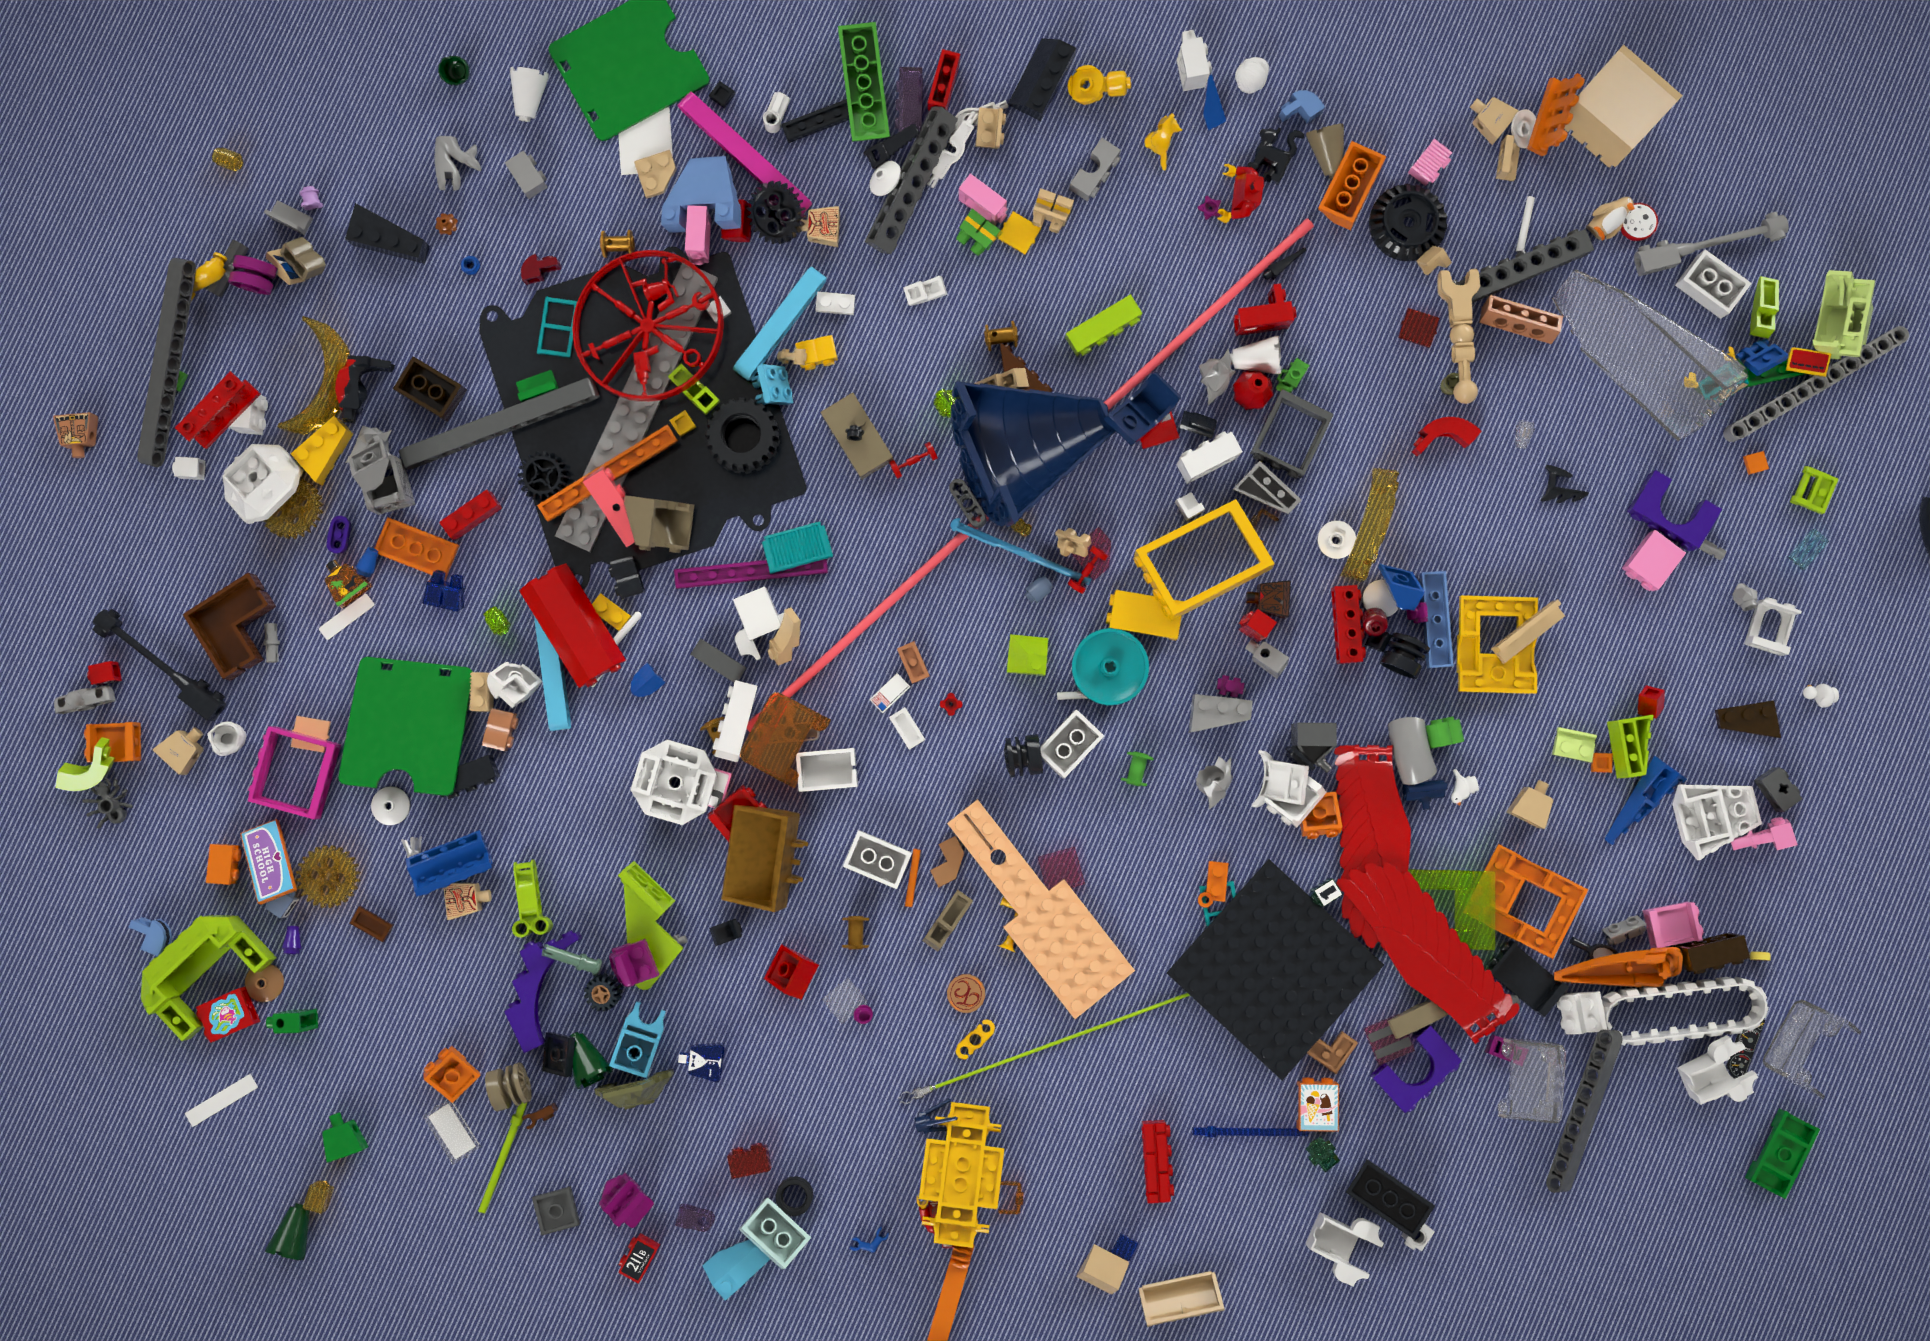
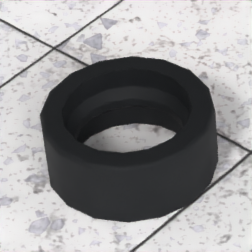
(794, 1181)

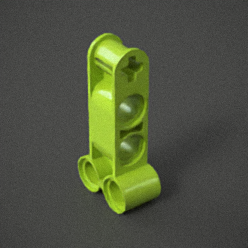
(529, 900)

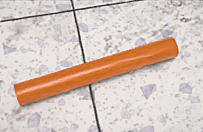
(912, 878)

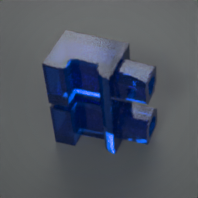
(443, 593)

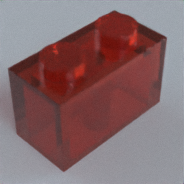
(749, 1161)

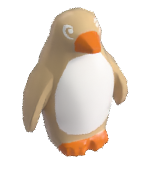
(1610, 218)

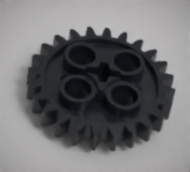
(787, 202)

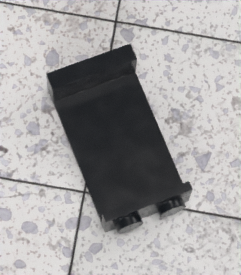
(1526, 978)

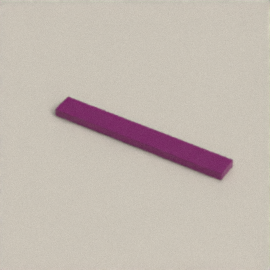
(741, 573)

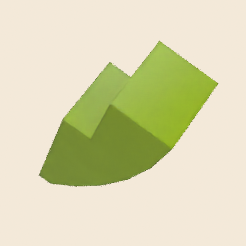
(1765, 307)

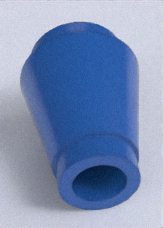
(367, 562)

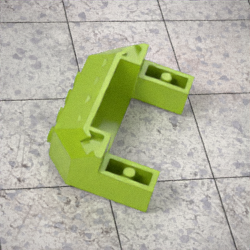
(189, 959)

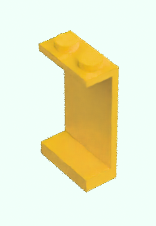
(1141, 615)

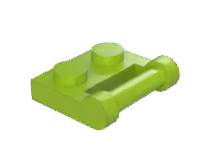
(1820, 492)

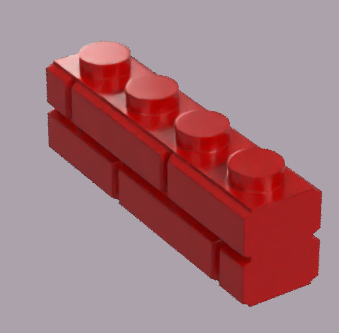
(1156, 1161)

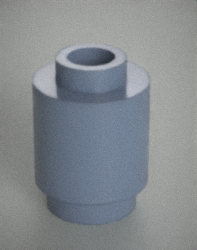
(1038, 589)

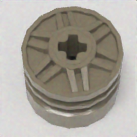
(508, 1087)

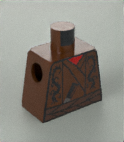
(1272, 598)

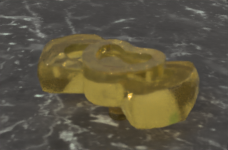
(1022, 528)

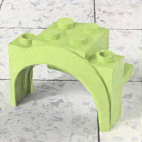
(1844, 315)

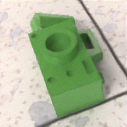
(1292, 376)

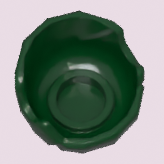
(454, 70)

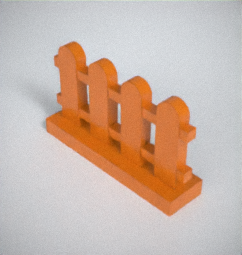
(1549, 114)

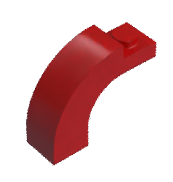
(1454, 427)

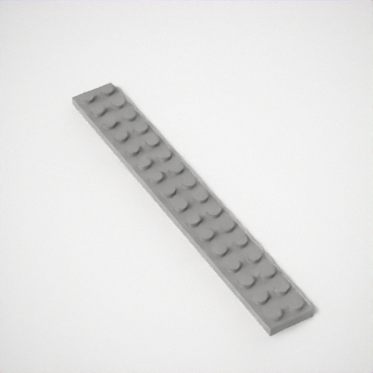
(633, 418)

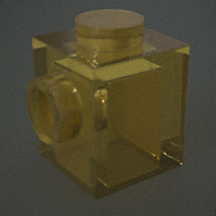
(318, 1197)

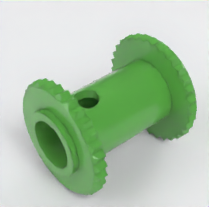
(1137, 768)

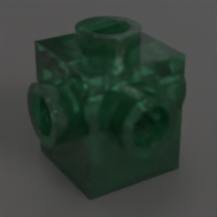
(1322, 1154)

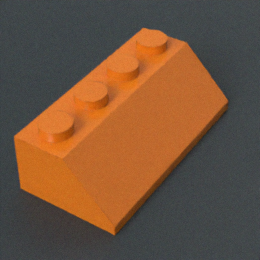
(1351, 185)

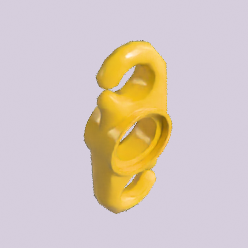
(966, 1041)

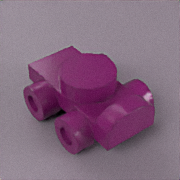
(1419, 615)
(1234, 686)

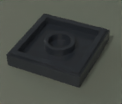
(558, 1054)

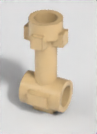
(799, 356)

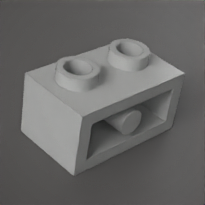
(526, 175)

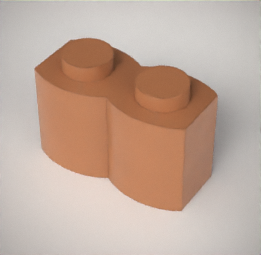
(499, 729)

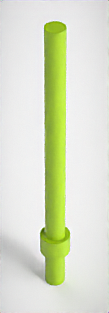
(516, 1121)

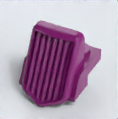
(633, 963)
(624, 1201)

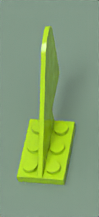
(643, 906)

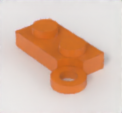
(1216, 883)

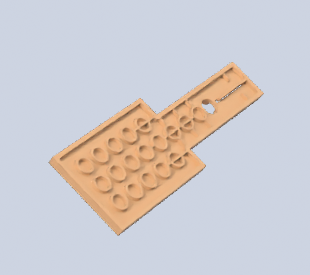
(1050, 925)

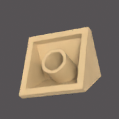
(1103, 1269)

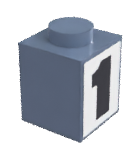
(283, 905)

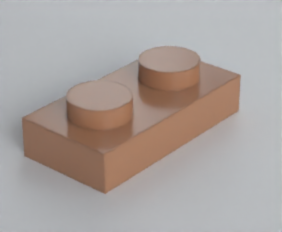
(913, 662)

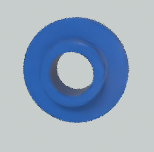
(466, 261)

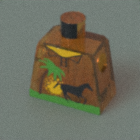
(345, 583)

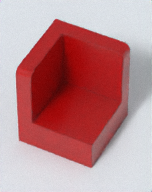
(1651, 701)

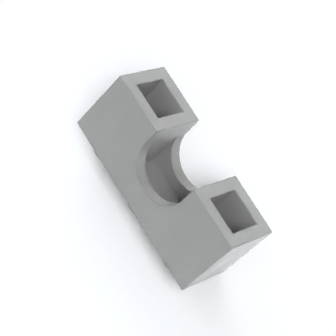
(1086, 183)

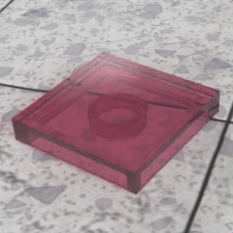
(1060, 866)

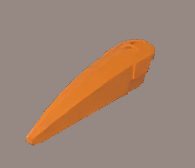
(1627, 968)

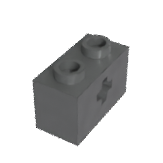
(1769, 786)

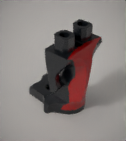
(349, 387)

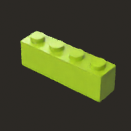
(1103, 325)

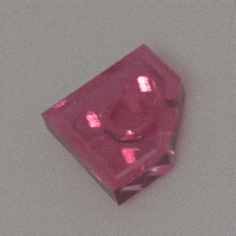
(1100, 540)

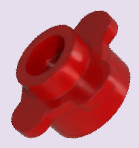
(951, 699)

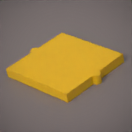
(1019, 233)

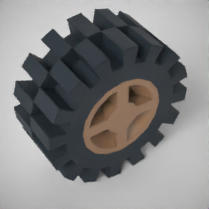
(603, 999)

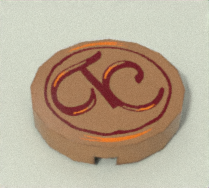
(966, 993)

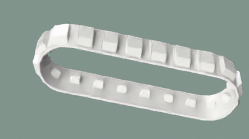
(1749, 1022)

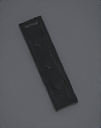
(816, 121)

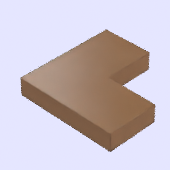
(1335, 1055)

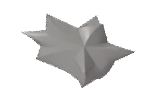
(1216, 375)
(368, 436)
(1215, 780)

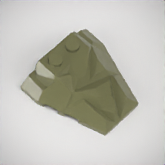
(636, 1092)

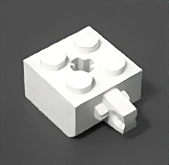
(1193, 62)

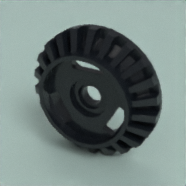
(1386, 217)

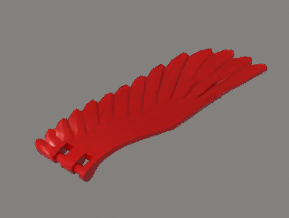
(1371, 821)
(1426, 949)

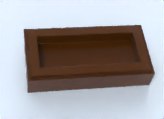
(371, 924)

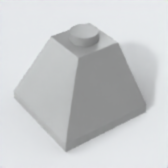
(369, 465)

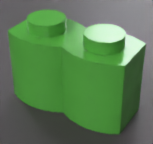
(1444, 732)

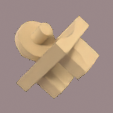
(1071, 543)

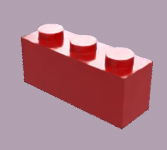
(944, 79)
(470, 515)
(1256, 625)

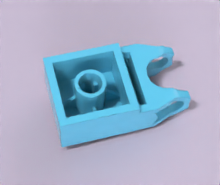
(638, 1035)

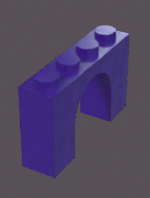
(1647, 508)
(1442, 1062)

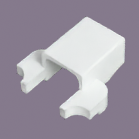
(758, 619)
(1708, 1077)
(1337, 1241)

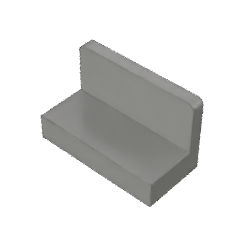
(290, 217)

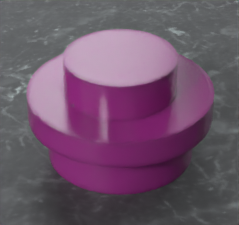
(863, 1014)

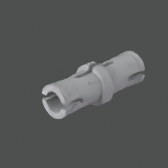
(271, 643)

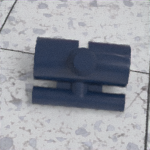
(1425, 792)

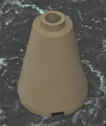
(1328, 147)

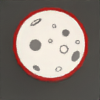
(1640, 222)

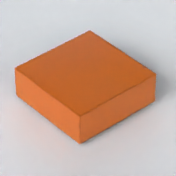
(1756, 462)
(1602, 762)

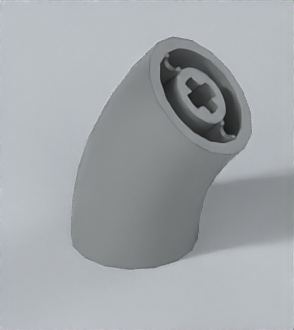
(1411, 750)

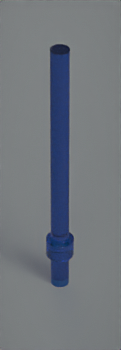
(1212, 1131)

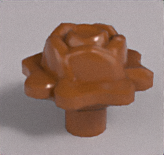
(446, 224)

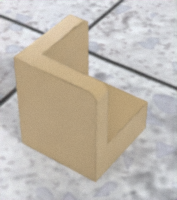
(1432, 258)

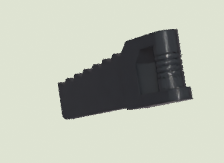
(891, 145)

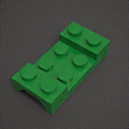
(1783, 1154)

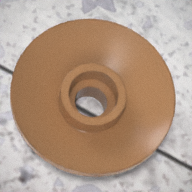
(273, 984)

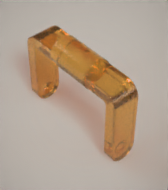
(1254, 520)
(1019, 1198)

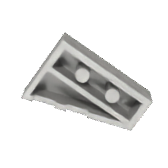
(1268, 489)

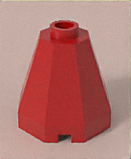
(1252, 390)

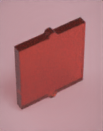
(1418, 328)

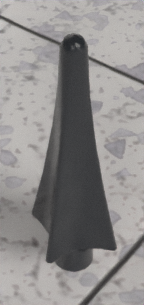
(1276, 268)

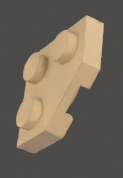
(655, 173)

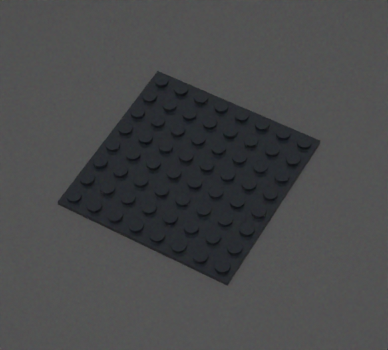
(1275, 969)

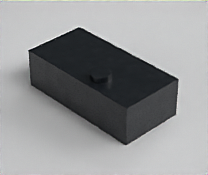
(1390, 1199)

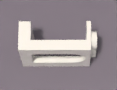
(1787, 614)

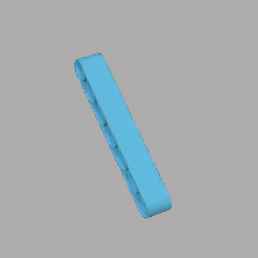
(780, 323)
(553, 683)

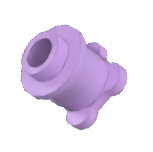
(310, 198)

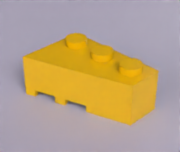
(322, 449)

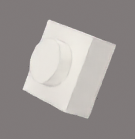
(712, 310)

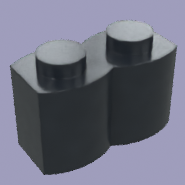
(627, 577)

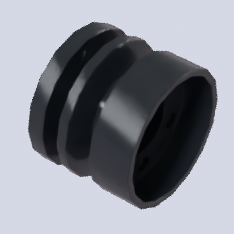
(1406, 652)
(1023, 755)

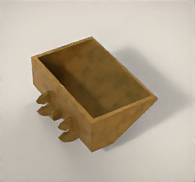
(761, 857)

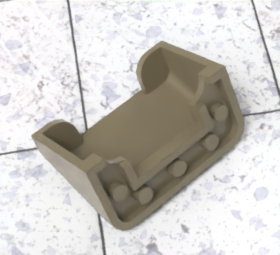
(659, 523)

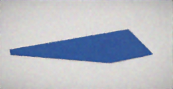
(1213, 109)

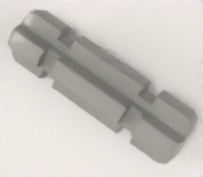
(1710, 548)

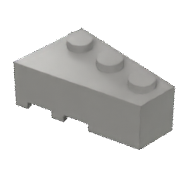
(1217, 711)

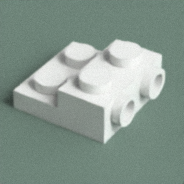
(1582, 1012)

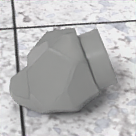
(1745, 597)

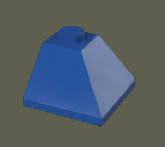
(1402, 586)

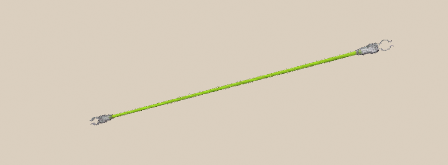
(920, 1092)

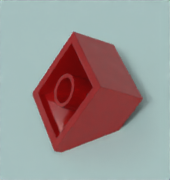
(791, 972)

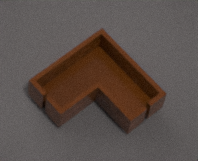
(221, 624)

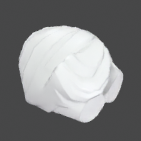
(1252, 74)
(227, 739)

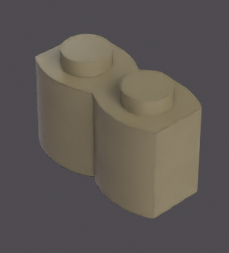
(303, 258)

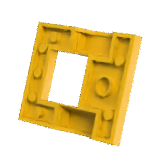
(1485, 671)

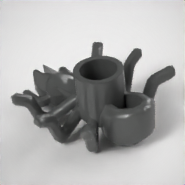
(109, 805)

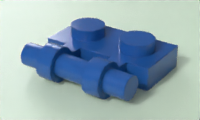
(1765, 357)

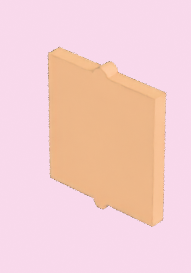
(311, 727)

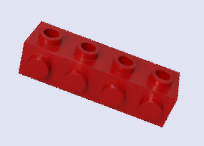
(1347, 625)

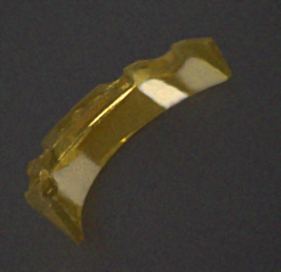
(325, 402)
(1373, 525)

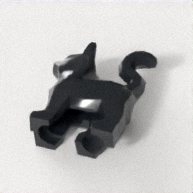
(1272, 156)

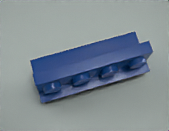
(449, 863)

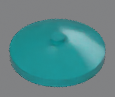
(1110, 666)

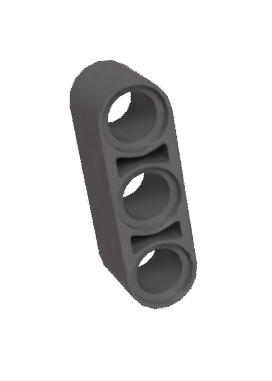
(718, 661)

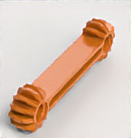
(950, 1293)

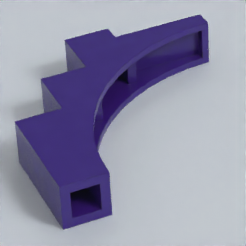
(524, 1015)

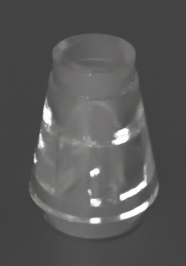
(1524, 432)

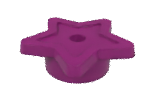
(1210, 203)

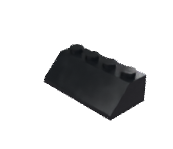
(1042, 77)

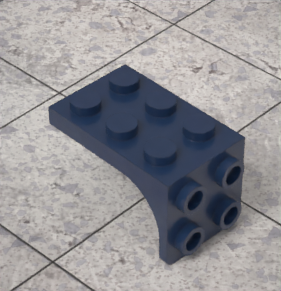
(1143, 409)

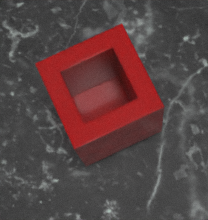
(104, 673)

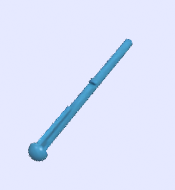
(956, 525)

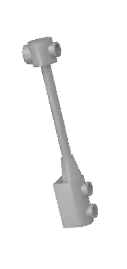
(1668, 255)

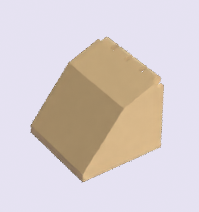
(1620, 107)

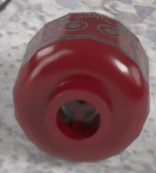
(1374, 621)

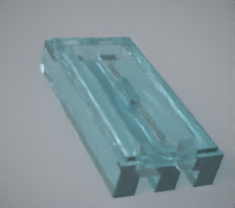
(1798, 560)

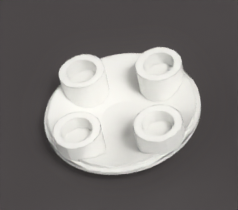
(1378, 596)

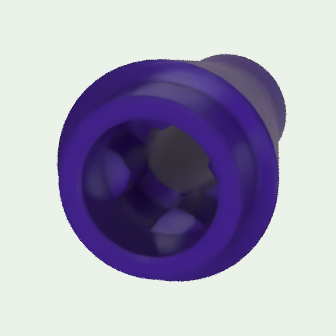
(292, 941)

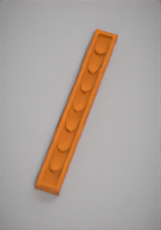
(618, 465)

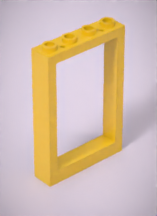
(1161, 592)

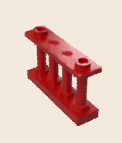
(218, 410)

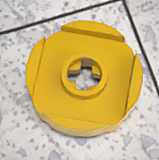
(1093, 92)

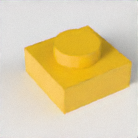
(682, 423)

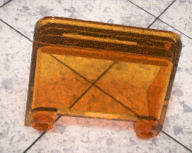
(779, 736)

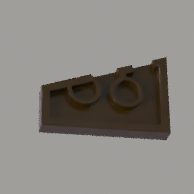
(1750, 718)

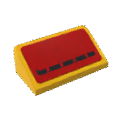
(1808, 361)

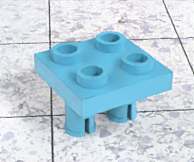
(774, 385)

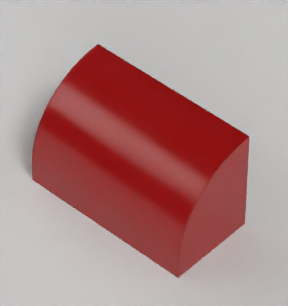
(744, 233)

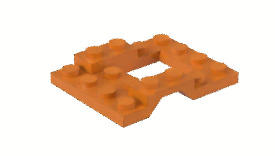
(1510, 874)

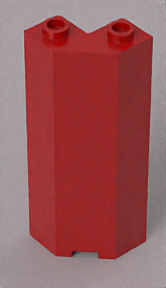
(572, 625)

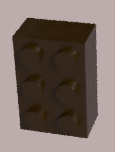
(430, 389)
(1714, 952)

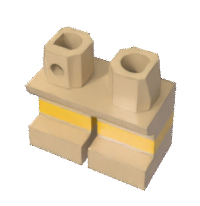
(1043, 208)

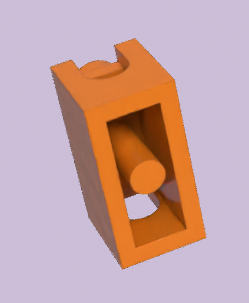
(223, 864)

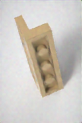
(1528, 631)

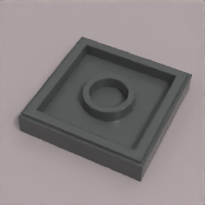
(556, 1210)

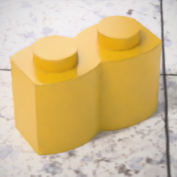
(818, 351)

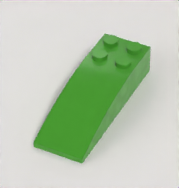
(863, 81)

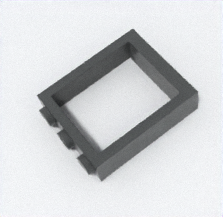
(1304, 407)

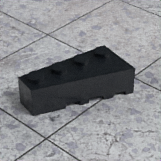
(380, 235)

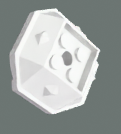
(261, 481)
(654, 776)

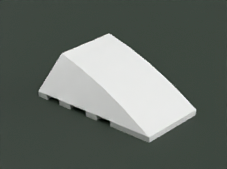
(1714, 815)

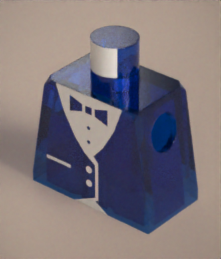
(704, 1061)

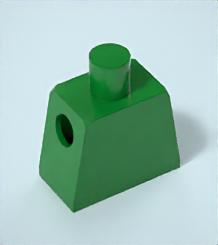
(293, 1021)
(342, 1138)

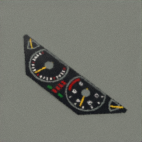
(1739, 1062)

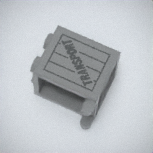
(393, 492)

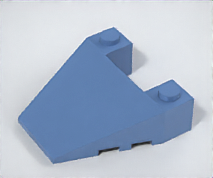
(703, 183)

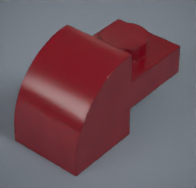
(533, 268)

